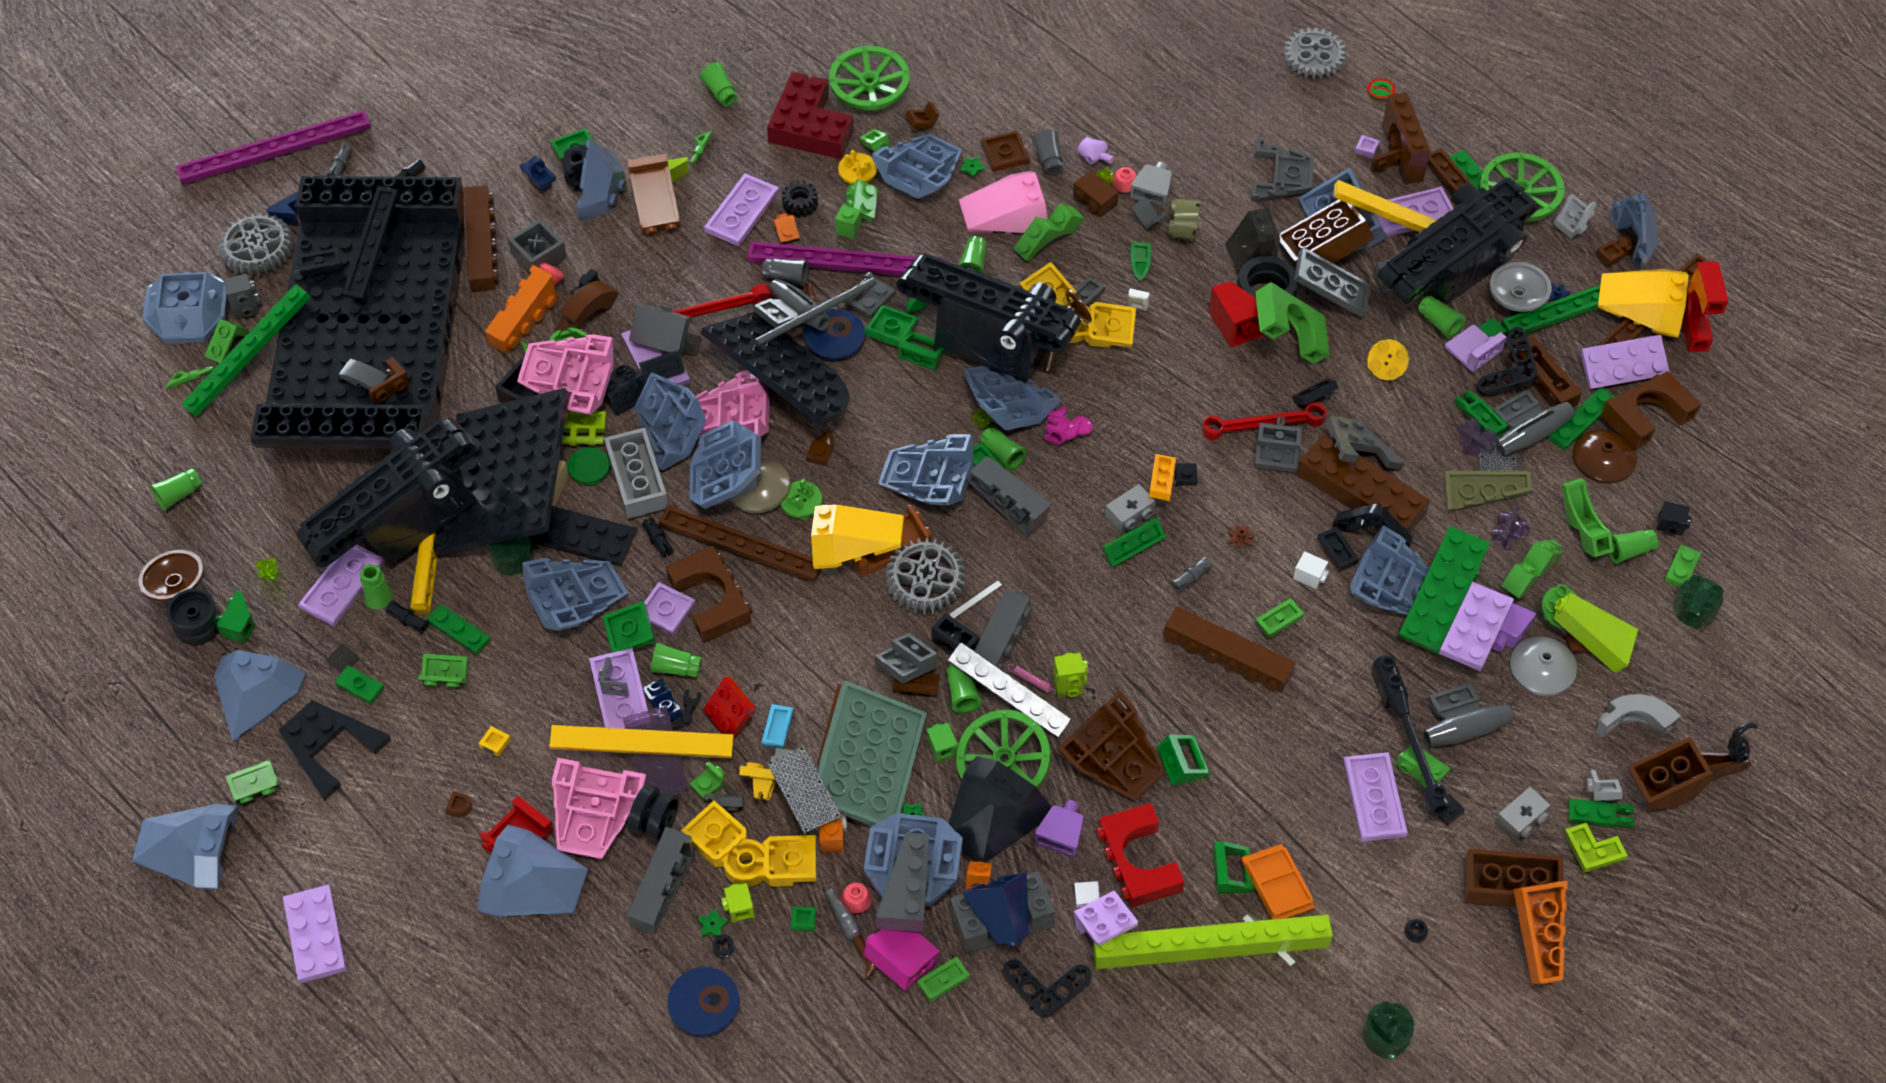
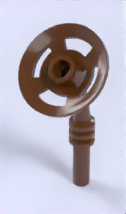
(1080, 310)

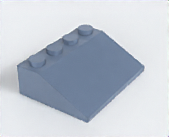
(1324, 195)

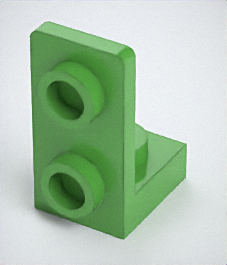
(223, 338)

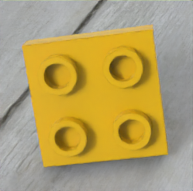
(763, 780)

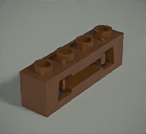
(1550, 376)

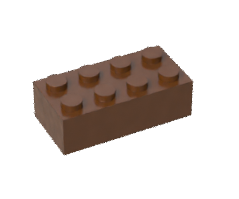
(1494, 875)

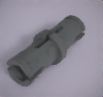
(339, 161)
(1191, 574)

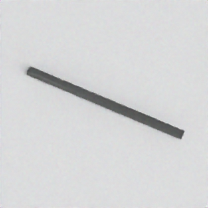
(815, 311)

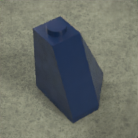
(1002, 907)

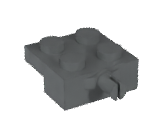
(1278, 446)
(908, 658)

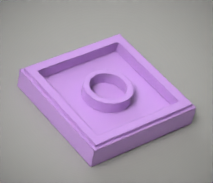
(668, 608)

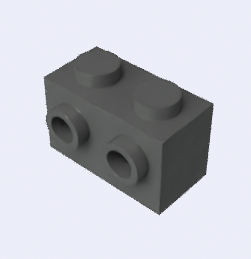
(241, 296)

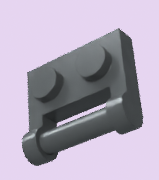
(871, 302)

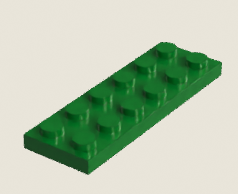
(1444, 589)

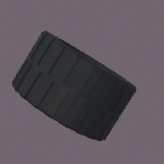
(1266, 270)

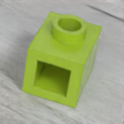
(738, 902)

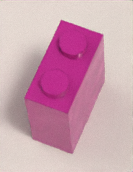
(901, 955)

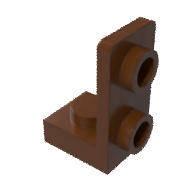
(1390, 158)
(396, 382)

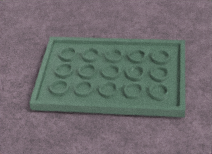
(869, 753)

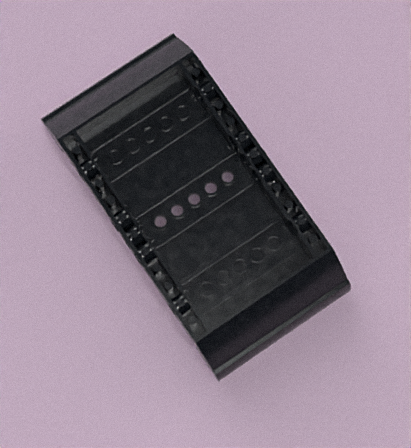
(411, 280)

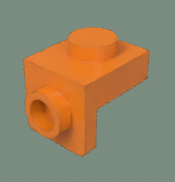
(786, 228)

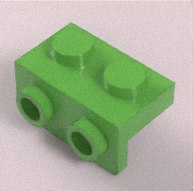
(862, 197)
(444, 669)
(252, 781)

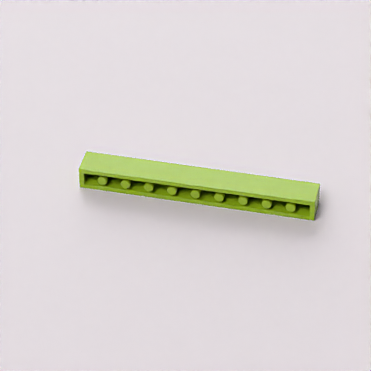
(1214, 941)

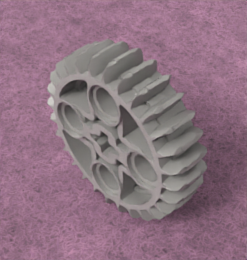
(256, 245)
(927, 585)

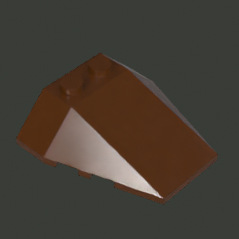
(1114, 749)

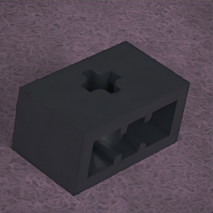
(949, 633)

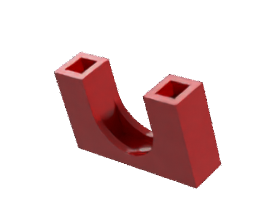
(1704, 297)
(1137, 884)

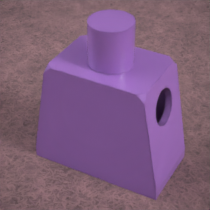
(1514, 627)
(1061, 829)

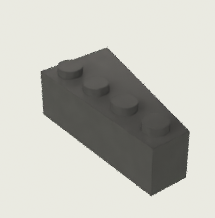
(1010, 496)
(1004, 628)
(661, 880)
(905, 893)

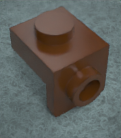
(923, 118)

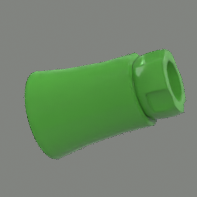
(718, 82)
(974, 254)
(1442, 316)
(1004, 449)
(176, 488)
(1632, 545)
(376, 590)
(675, 662)
(963, 691)

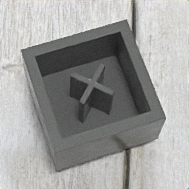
(537, 245)

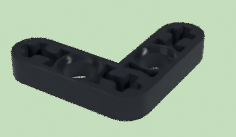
(1517, 372)
(1371, 516)
(1049, 994)

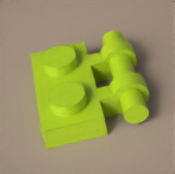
(584, 423)

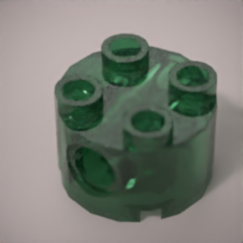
(510, 555)
(1698, 601)
(1388, 1029)

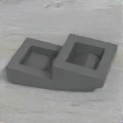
(361, 373)

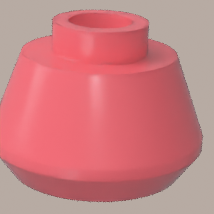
(1123, 179)
(557, 274)
(856, 898)

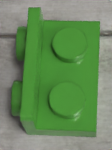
(1409, 765)

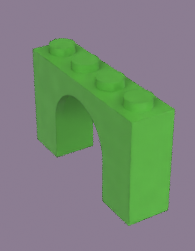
(1278, 306)

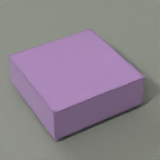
(1367, 146)

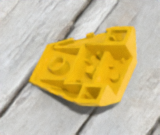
(1647, 298)
(852, 532)

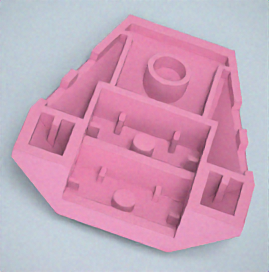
(1004, 205)
(573, 364)
(740, 400)
(591, 806)

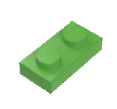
(1682, 566)
(1279, 618)
(943, 979)

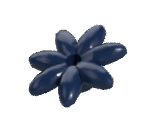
(1558, 293)

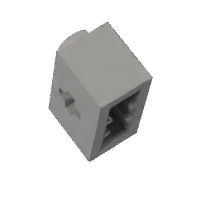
(1130, 509)
(1523, 814)

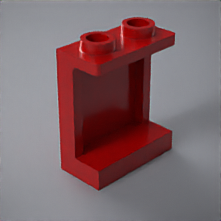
(521, 816)

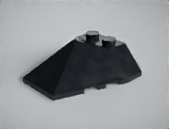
(994, 809)

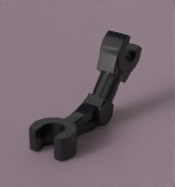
(689, 705)

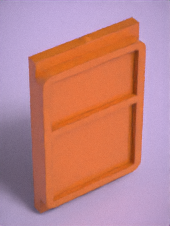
(1278, 882)

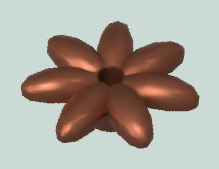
(1241, 535)

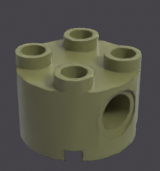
(1185, 219)

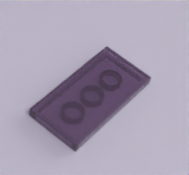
(661, 770)

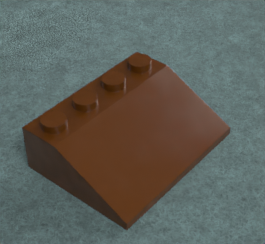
(1328, 233)

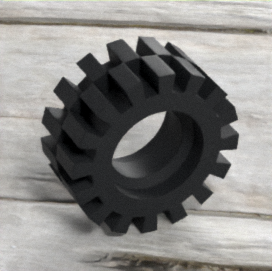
(800, 190)

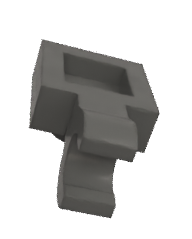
(730, 801)

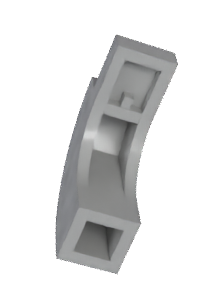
(1642, 709)

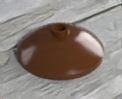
(1604, 464)
(170, 574)

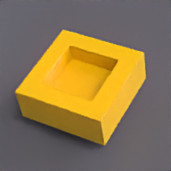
(494, 741)

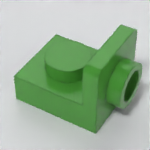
(875, 140)
(709, 781)

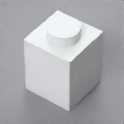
(1311, 570)

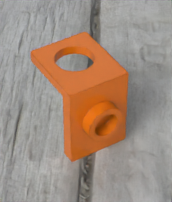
(978, 873)

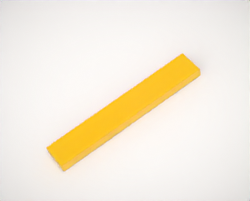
(1381, 206)

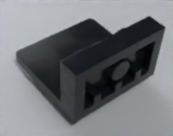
(624, 388)

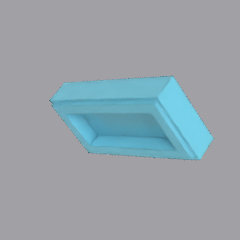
(777, 727)

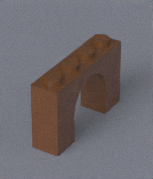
(1401, 118)
(1661, 391)
(709, 567)

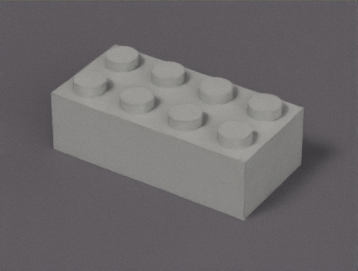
(636, 473)

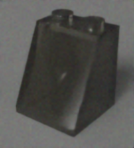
(1253, 238)

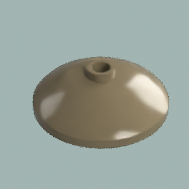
(771, 490)

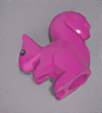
(1063, 429)

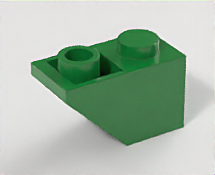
(236, 620)

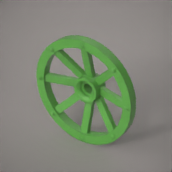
(869, 80)
(1546, 168)
(1005, 750)

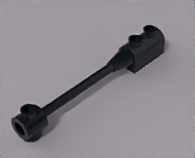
(1394, 695)

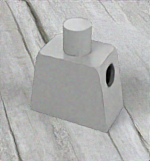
(1153, 184)

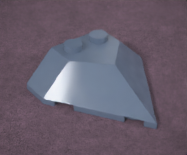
(600, 180)
(1638, 215)
(254, 688)

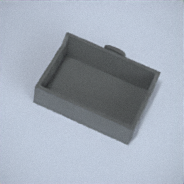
(659, 328)

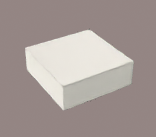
(1138, 299)
(1086, 893)

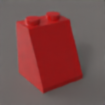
(1234, 313)

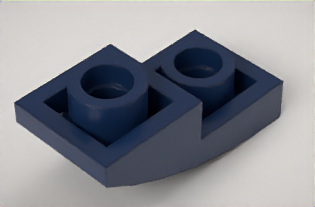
(660, 695)

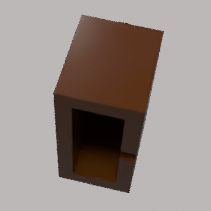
(1095, 193)

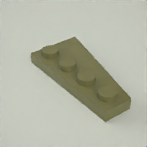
(1477, 488)

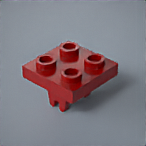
(729, 707)

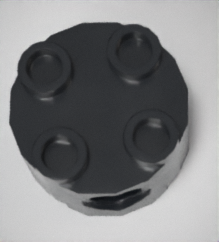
(572, 165)

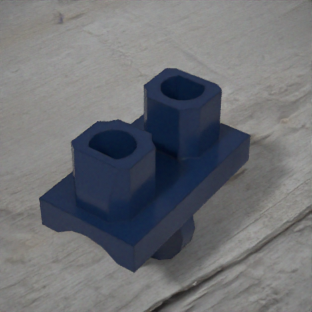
(538, 173)

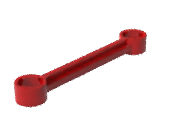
(756, 295)
(1254, 422)

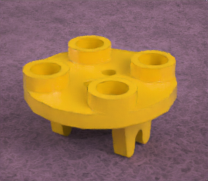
(856, 167)
(1396, 364)

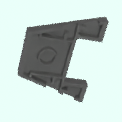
(1291, 174)
(1353, 436)

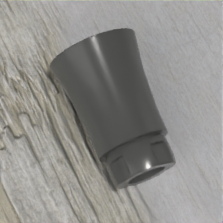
(1049, 152)
(787, 270)

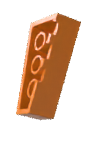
(522, 310)
(1543, 930)

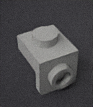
(1603, 789)

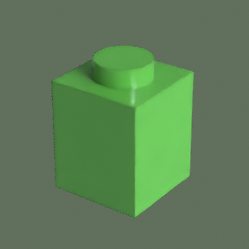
(848, 222)
(942, 742)

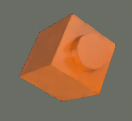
(832, 836)

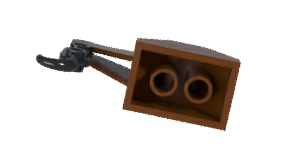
(1683, 771)

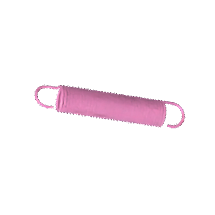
(1031, 679)

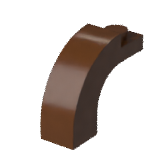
(584, 302)

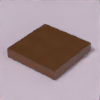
(1005, 151)

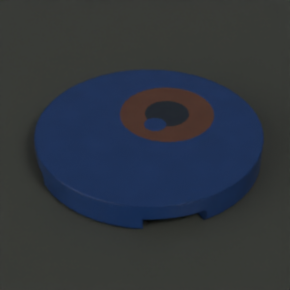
(839, 340)
(703, 1001)

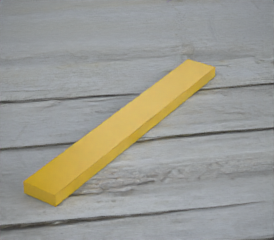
(641, 741)

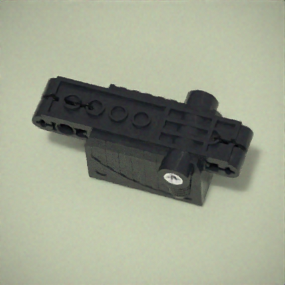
(1463, 244)
(990, 317)
(396, 499)

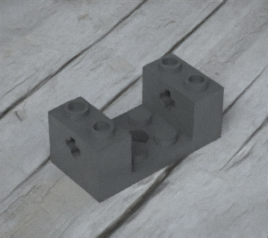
(975, 935)

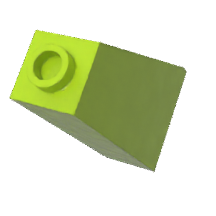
(1597, 630)

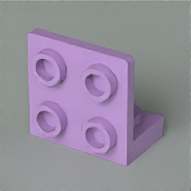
(1475, 347)
(1105, 918)

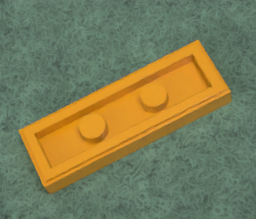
(1162, 477)

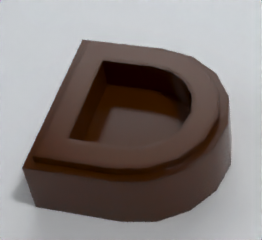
(459, 805)

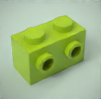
(1069, 675)

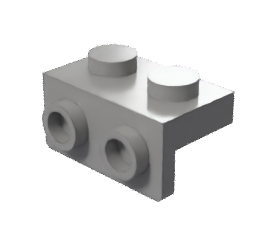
(1574, 216)

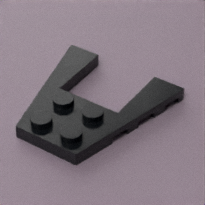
(314, 729)

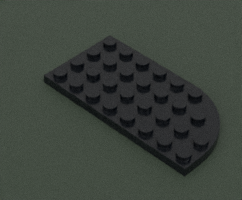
(782, 366)

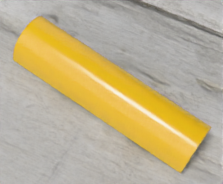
(424, 577)

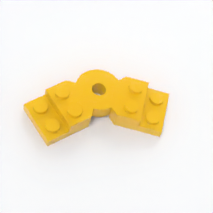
(1110, 322)
(726, 845)

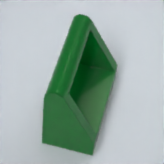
(918, 354)
(1175, 762)
(1223, 885)

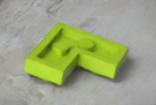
(1593, 854)

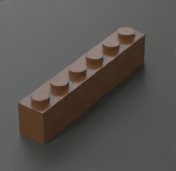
(480, 238)
(1229, 649)

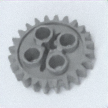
(1314, 53)

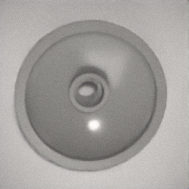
(1520, 286)
(1541, 675)

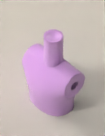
(1094, 150)

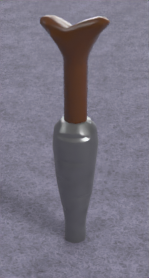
(850, 928)

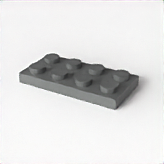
(1332, 282)

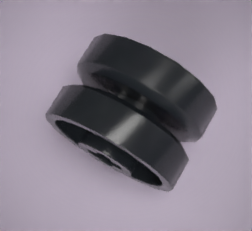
(193, 616)
(652, 812)

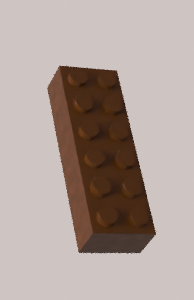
(1360, 483)

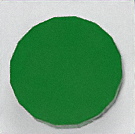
(589, 466)

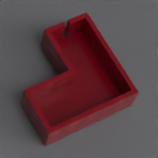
(804, 124)

